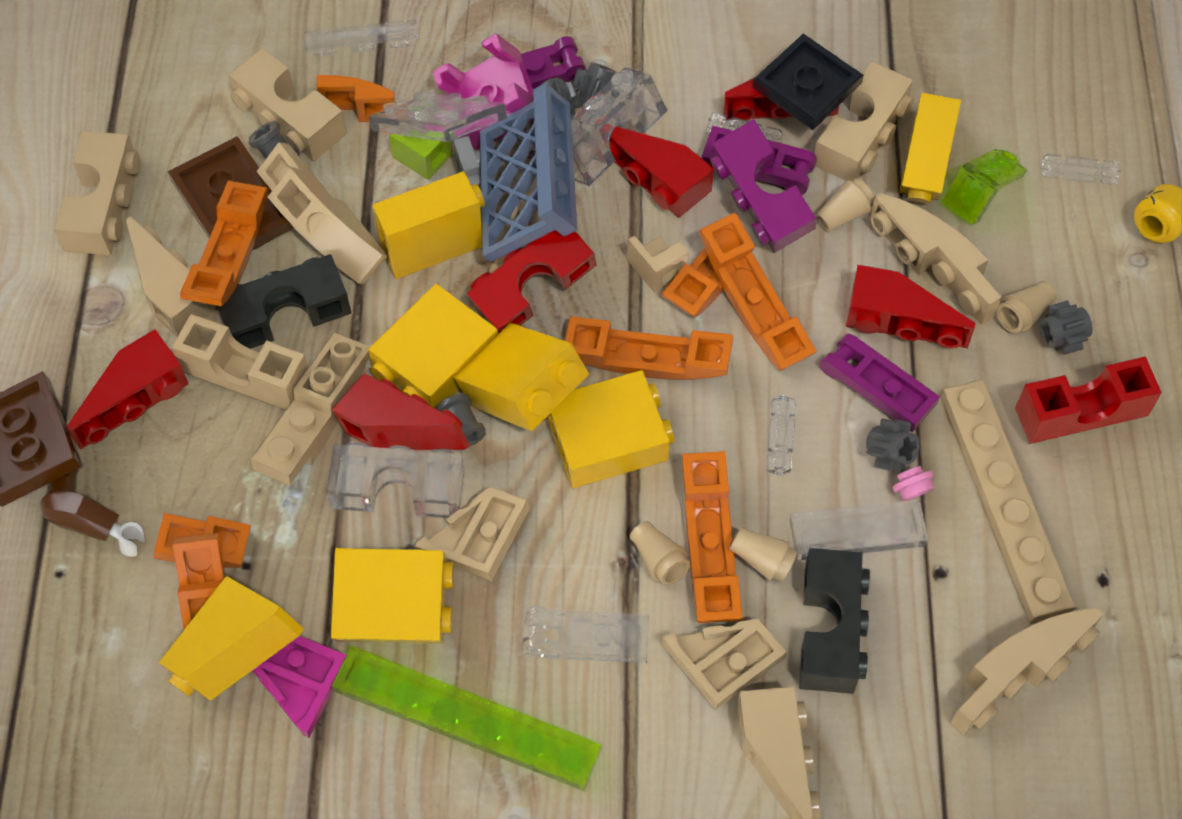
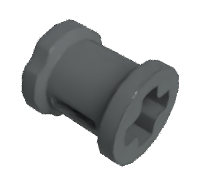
(267, 138)
(460, 406)

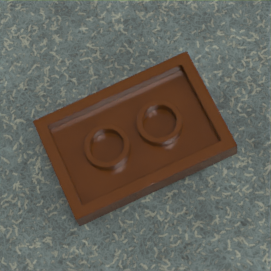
(205, 178)
(32, 439)

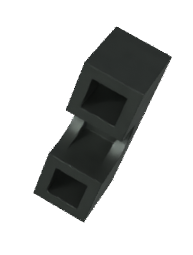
(309, 286)
(833, 658)

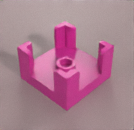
(498, 78)

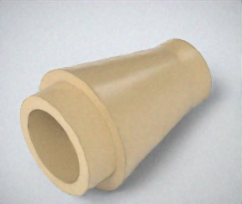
(847, 204)
(1023, 308)
(764, 553)
(661, 555)

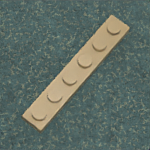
(1007, 502)

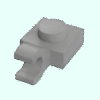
(468, 160)

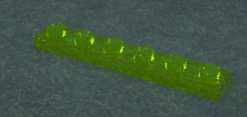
(467, 718)

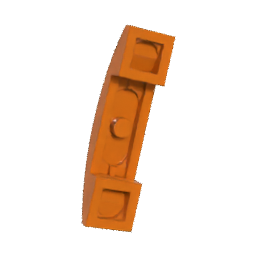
(228, 246)
(752, 294)
(657, 355)
(709, 537)

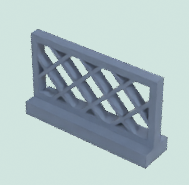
(551, 164)

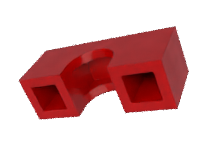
(499, 294)
(1118, 395)

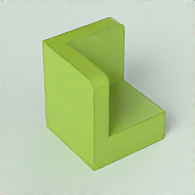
(420, 154)

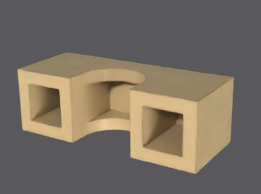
(305, 124)
(850, 146)
(94, 220)
(213, 355)

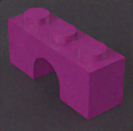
(777, 217)

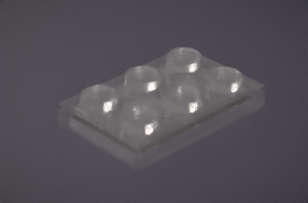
(437, 116)

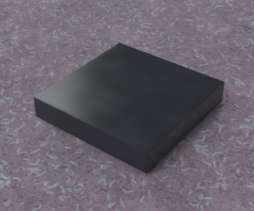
(808, 81)

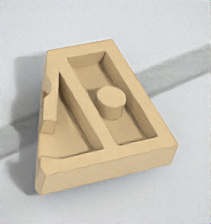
(480, 533)
(725, 658)

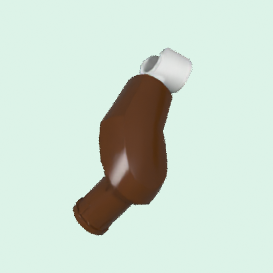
(86, 516)

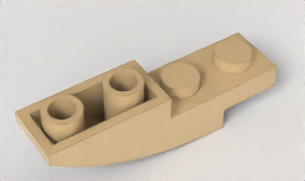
(317, 216)
(931, 243)
(310, 417)
(1024, 657)

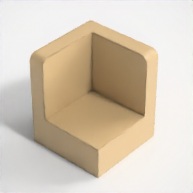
(656, 261)

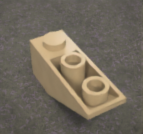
(163, 278)
(773, 743)

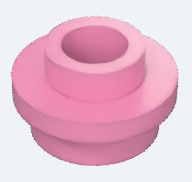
(914, 483)

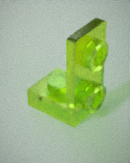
(980, 181)

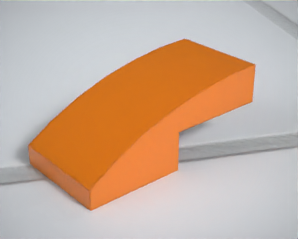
(354, 94)
(694, 286)
(232, 537)
(198, 570)

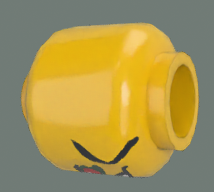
(1160, 214)

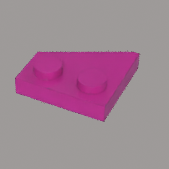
(301, 680)

